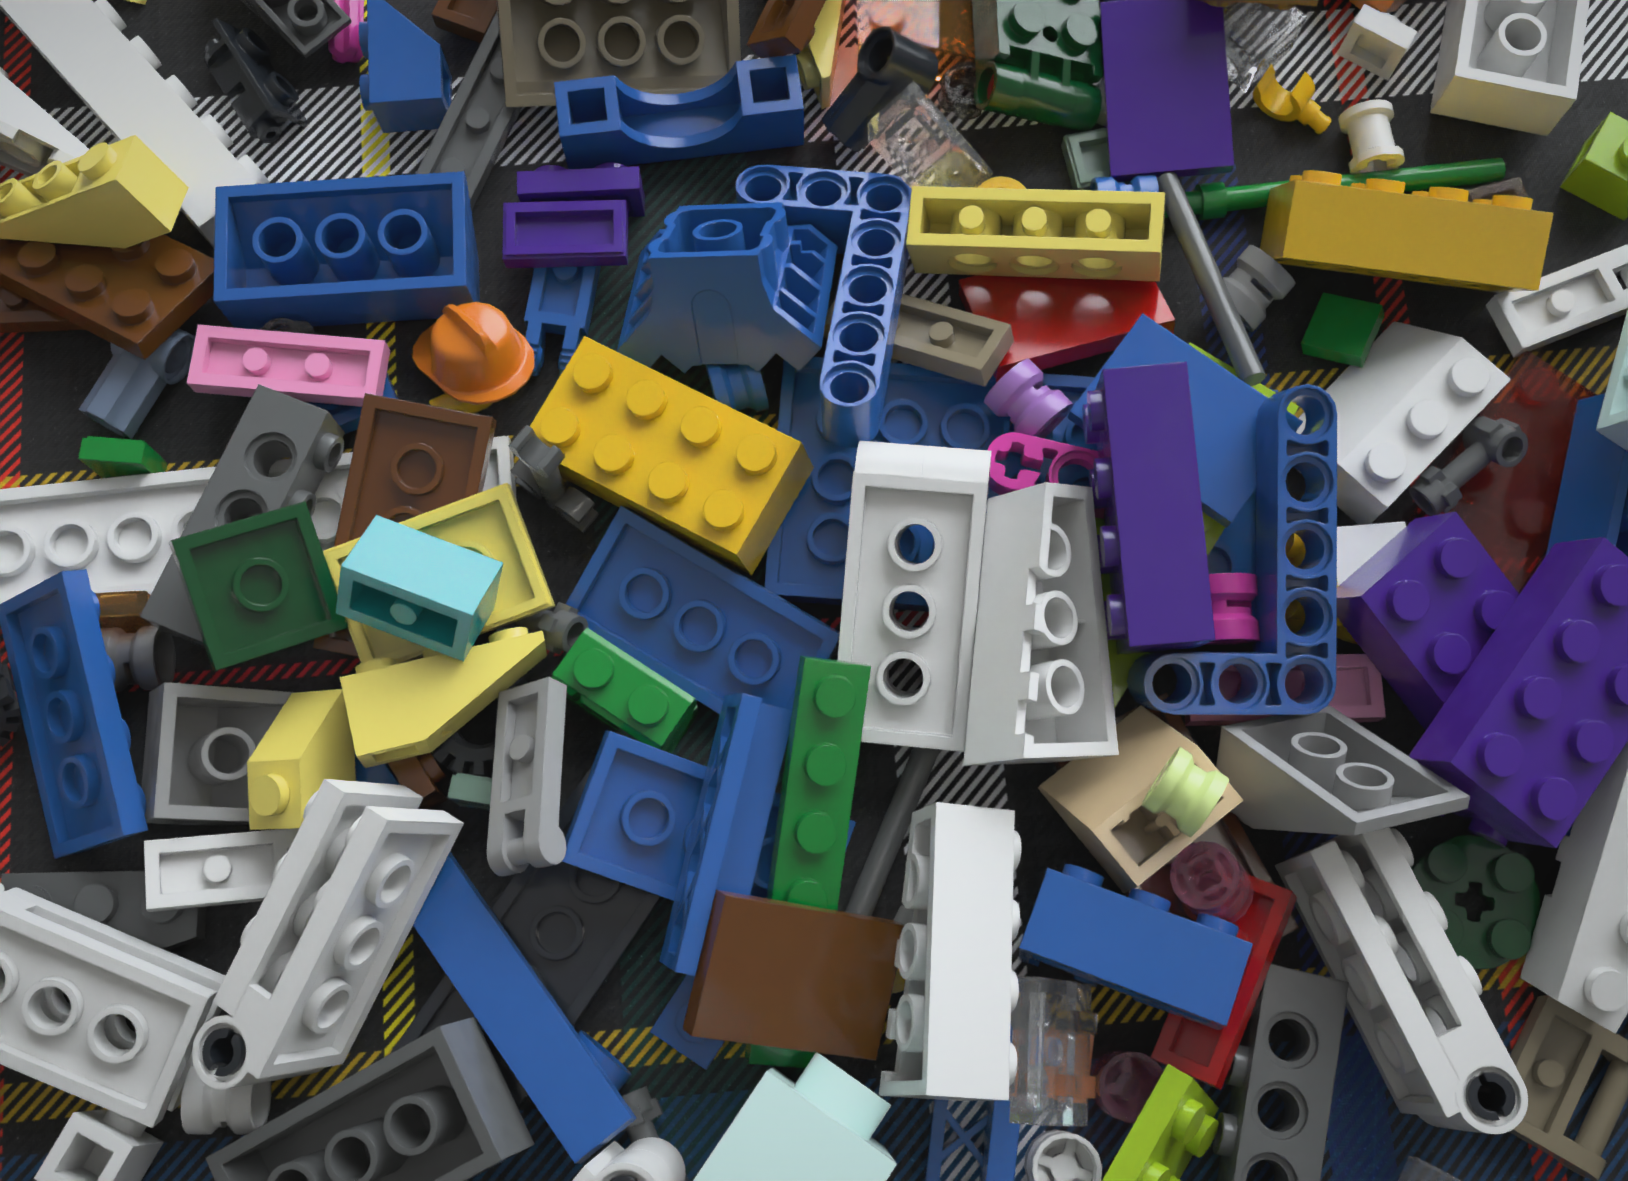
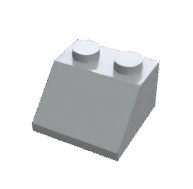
(201, 751)

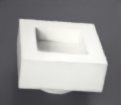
(1376, 41)

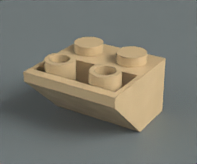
(1105, 798)

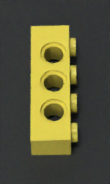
(1036, 232)

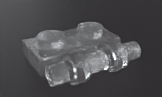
(1052, 1052)

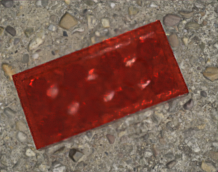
(1516, 505)

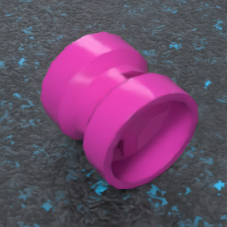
(1232, 608)

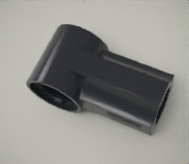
(885, 69)

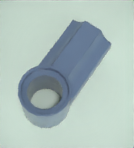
(133, 384)

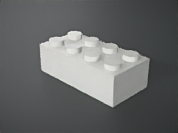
(1510, 62)

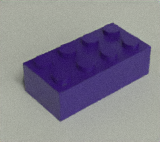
(1151, 508)
(1425, 609)
(1542, 699)

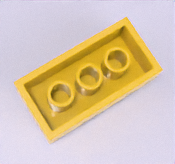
(1406, 236)
(672, 454)

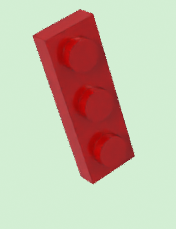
(1209, 1052)

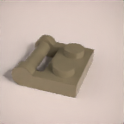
(1555, 1063)

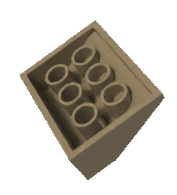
(641, 42)

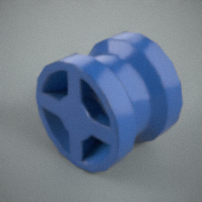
(737, 386)

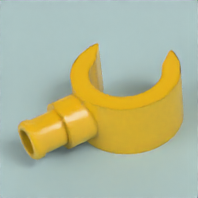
(1289, 105)

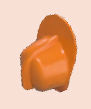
(474, 354)

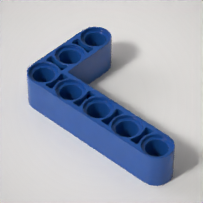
(869, 224)
(1278, 580)

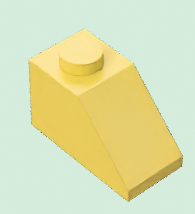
(299, 751)

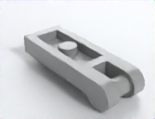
(527, 778)

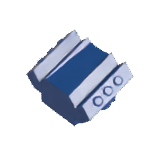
(729, 289)

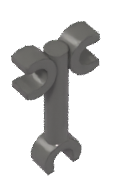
(540, 477)

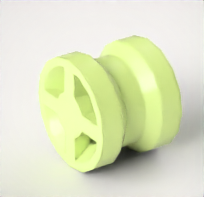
(1185, 792)

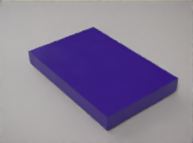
(1166, 88)

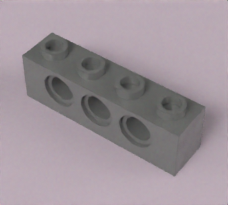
(240, 486)
(1304, 1080)

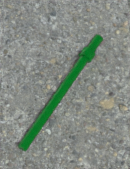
(1215, 199)

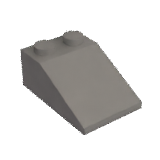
(1327, 776)

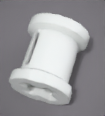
(1371, 136)

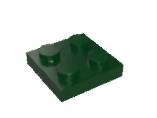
(258, 585)

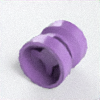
(1031, 406)

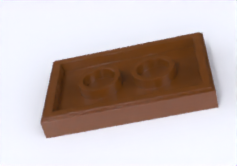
(793, 977)

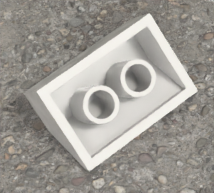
(1403, 412)

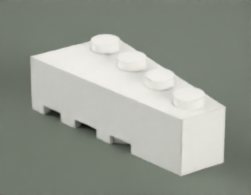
(1040, 634)
(1583, 925)
(957, 957)

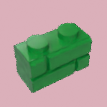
(625, 693)

